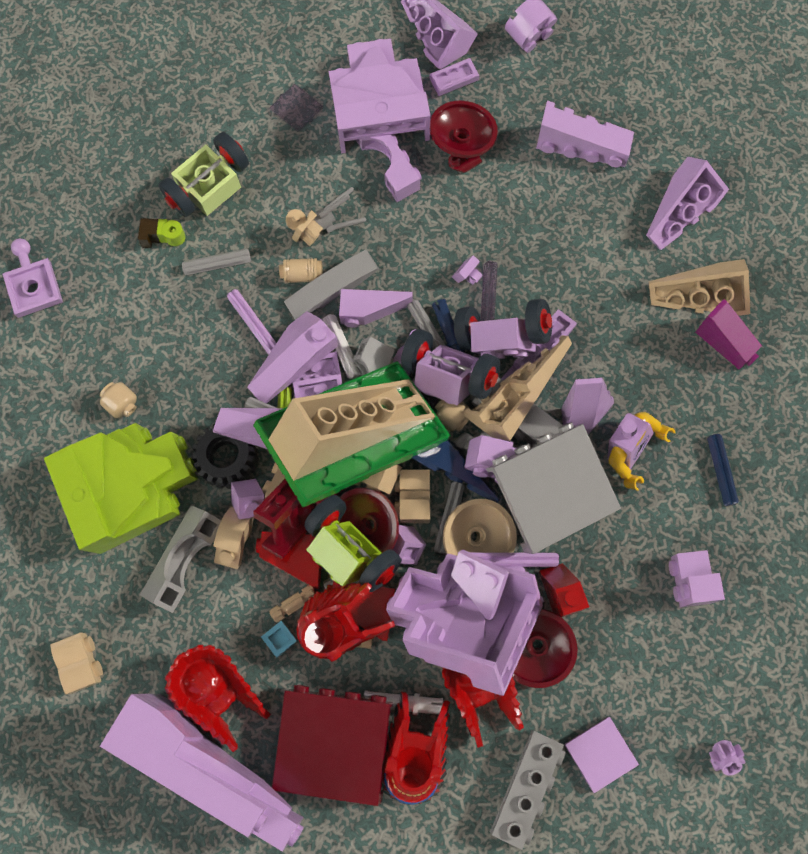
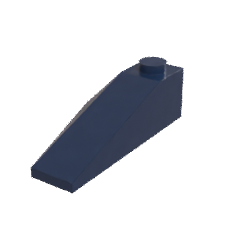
(452, 460)

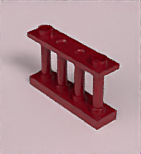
(285, 518)

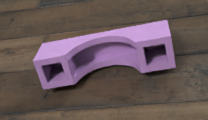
(400, 177)

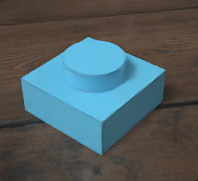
(279, 639)

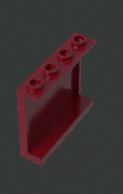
(332, 745)

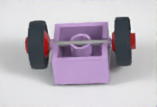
(504, 336)
(447, 371)

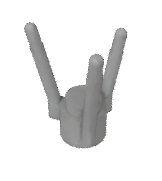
(325, 216)

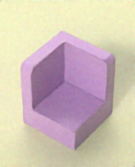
(409, 545)

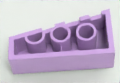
(583, 137)

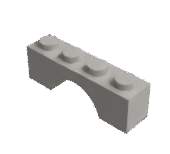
(372, 355)
(167, 580)

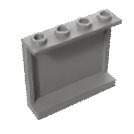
(554, 487)

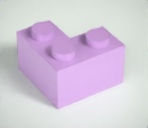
(695, 580)

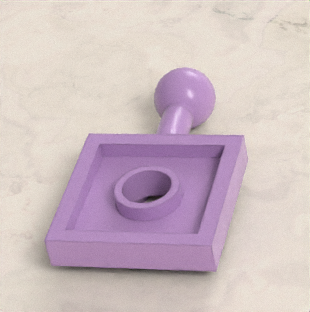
(20, 279)

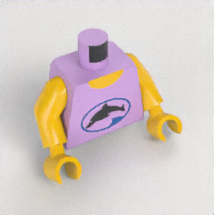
(629, 443)

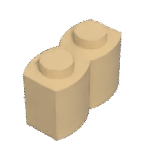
(76, 663)

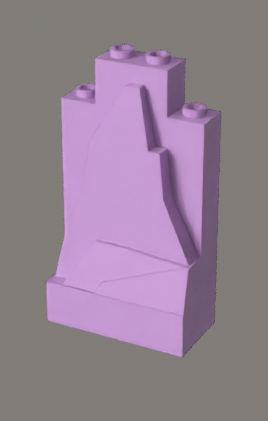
(177, 755)

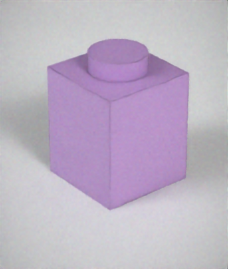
(246, 497)

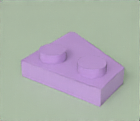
(480, 581)

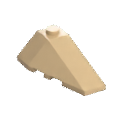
(705, 288)

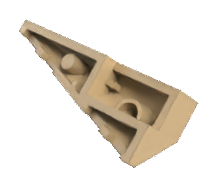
(508, 406)

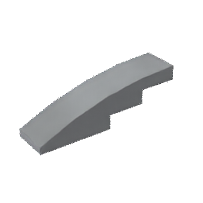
(329, 284)

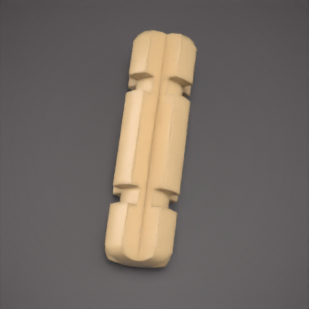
(292, 604)

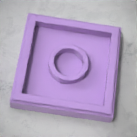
(601, 754)

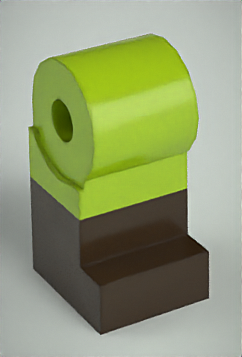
(160, 232)

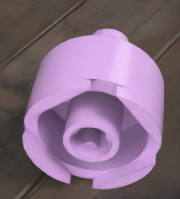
(531, 24)

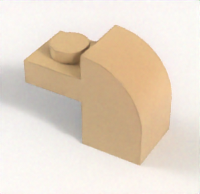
(231, 538)

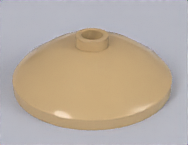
(488, 519)

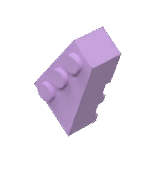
(482, 452)

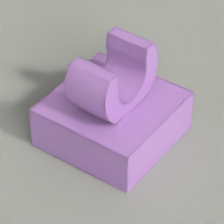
(468, 271)

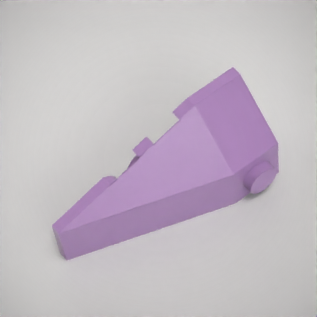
(440, 30)
(690, 193)
(297, 350)
(587, 403)
(239, 422)

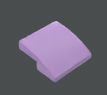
(319, 378)

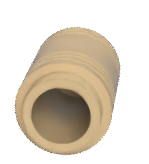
(300, 270)

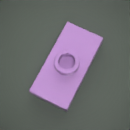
(454, 77)

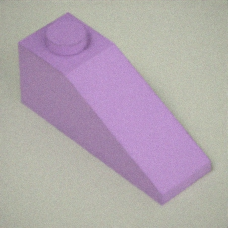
(366, 306)

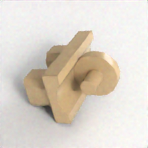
(304, 227)

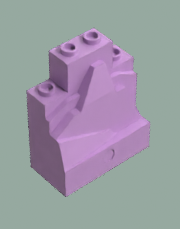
(378, 94)
(453, 632)

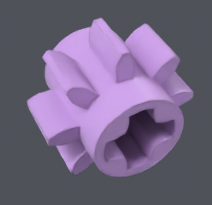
(727, 757)

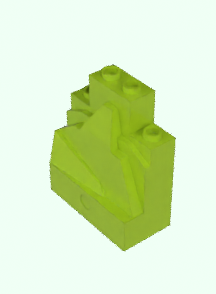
(120, 484)

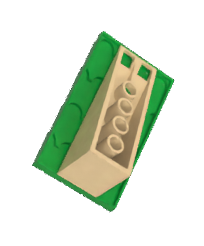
(350, 432)

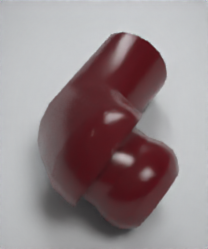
(463, 164)

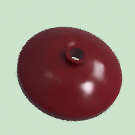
(463, 129)
(369, 505)
(554, 659)

